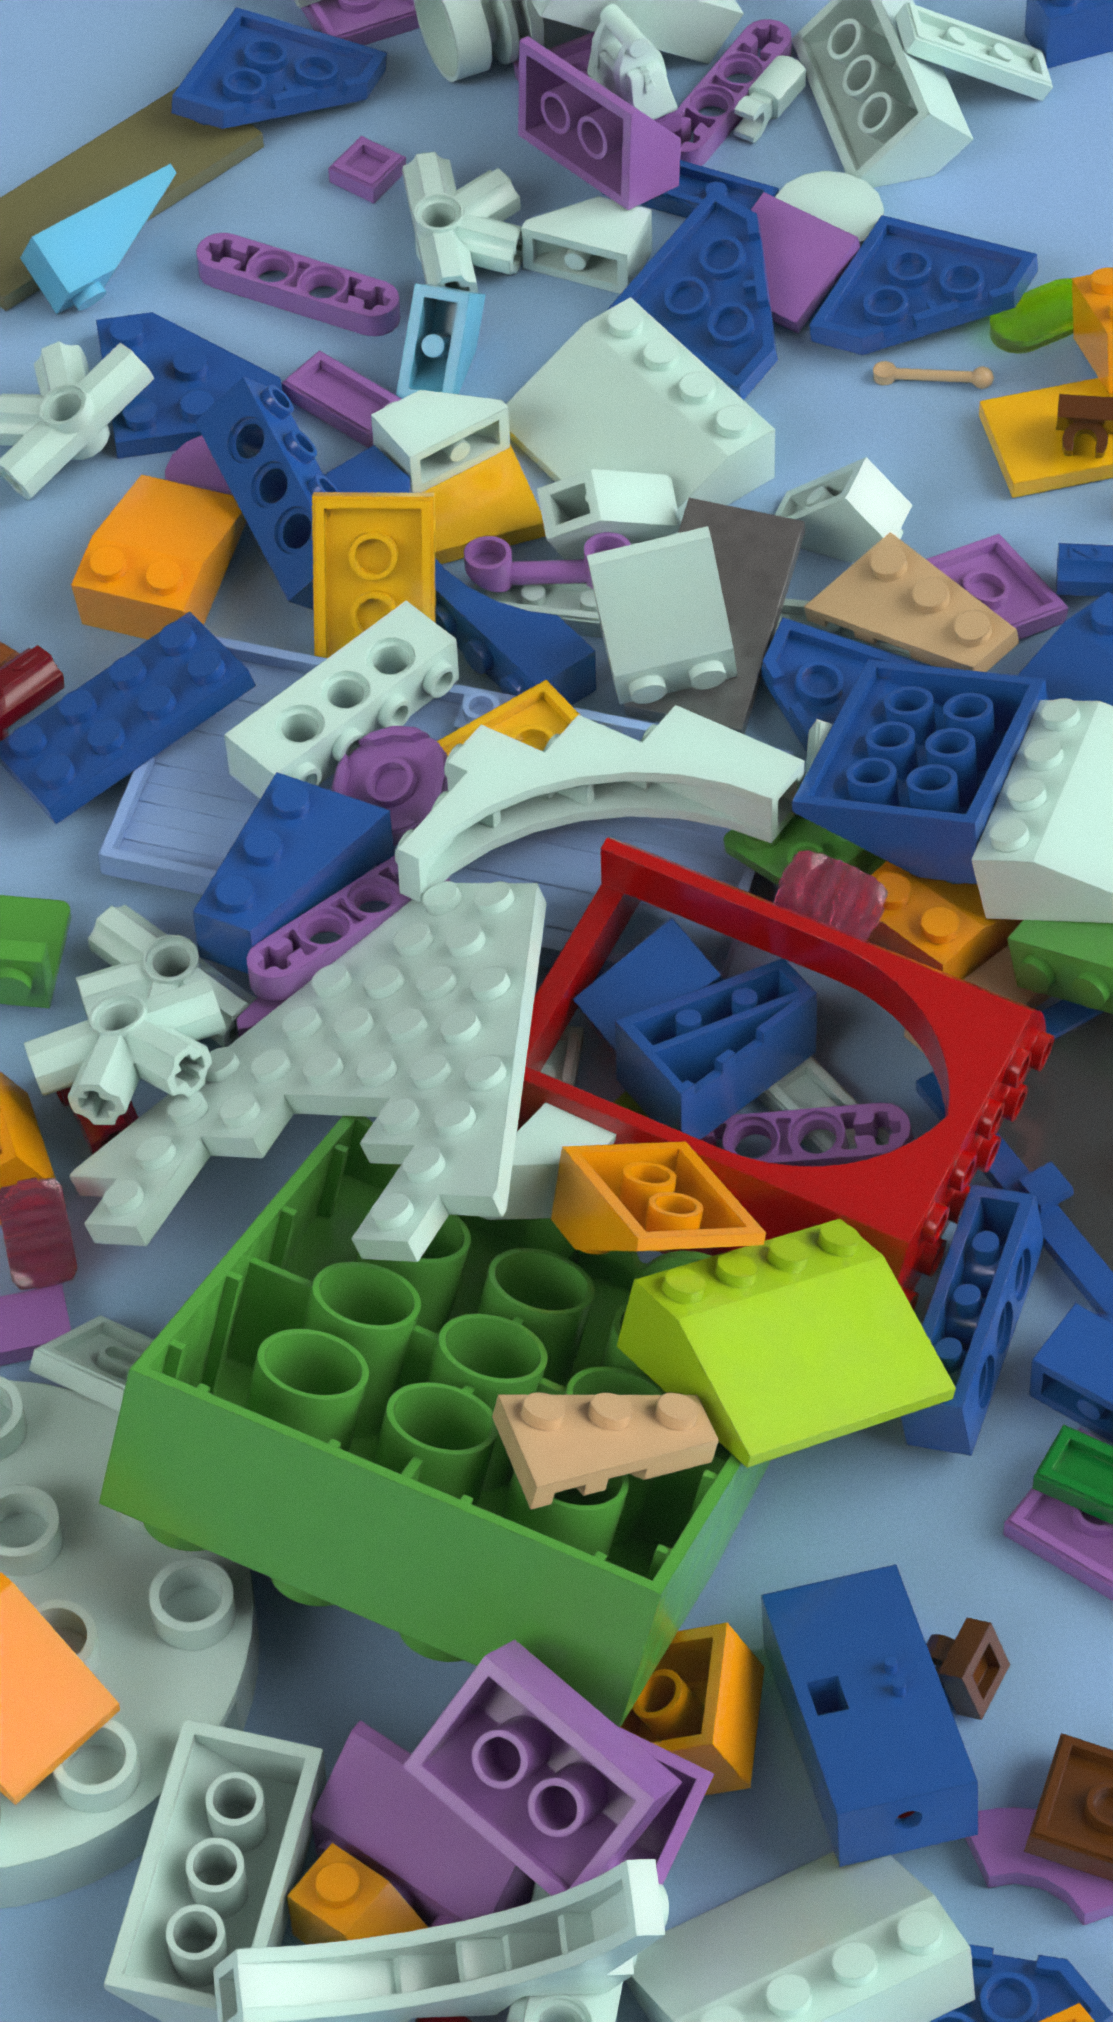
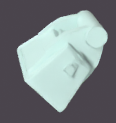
(630, 64)

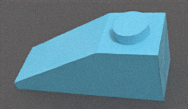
(84, 250)

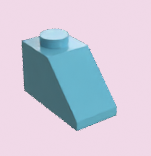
(439, 339)

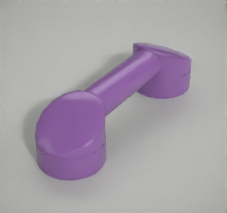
(491, 565)

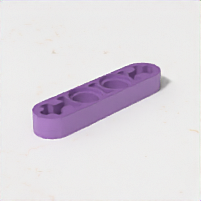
(717, 91)
(359, 306)
(290, 960)
(789, 1127)

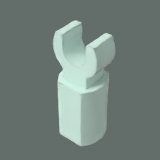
(769, 96)

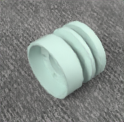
(468, 32)

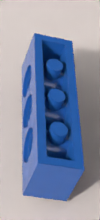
(270, 476)
(977, 1312)

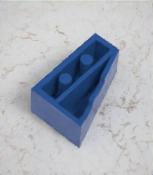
(286, 861)
(717, 1046)

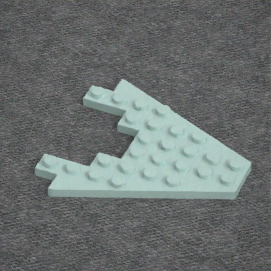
(404, 1028)

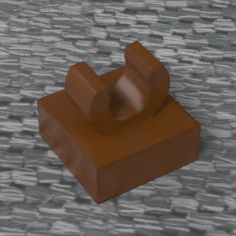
(1085, 416)
(970, 1666)

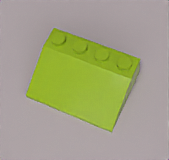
(786, 1341)

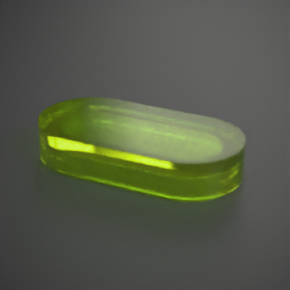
(1037, 319)

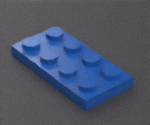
(123, 717)

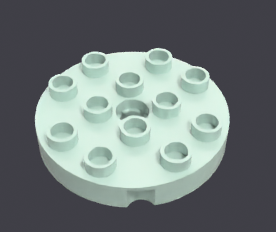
(151, 1621)

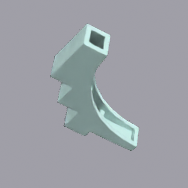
(591, 772)
(465, 1968)

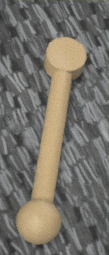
(886, 373)

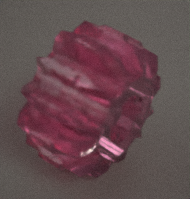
(832, 893)
(37, 1233)

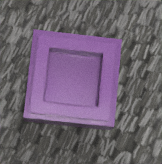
(367, 169)

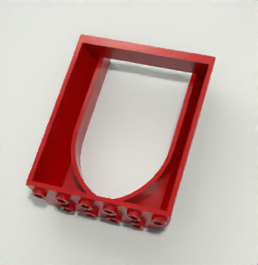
(970, 1036)

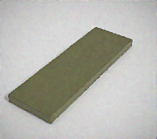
(109, 164)

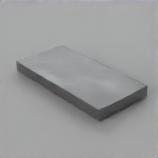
(754, 567)

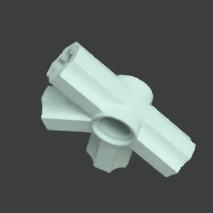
(463, 224)
(68, 415)
(144, 965)
(129, 1042)

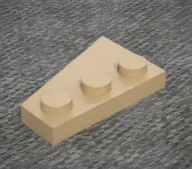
(914, 606)
(593, 1438)

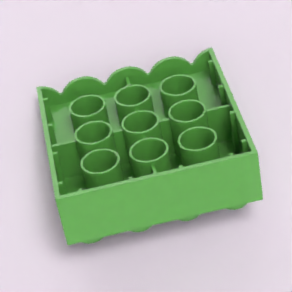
(348, 1446)

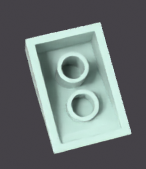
(663, 616)

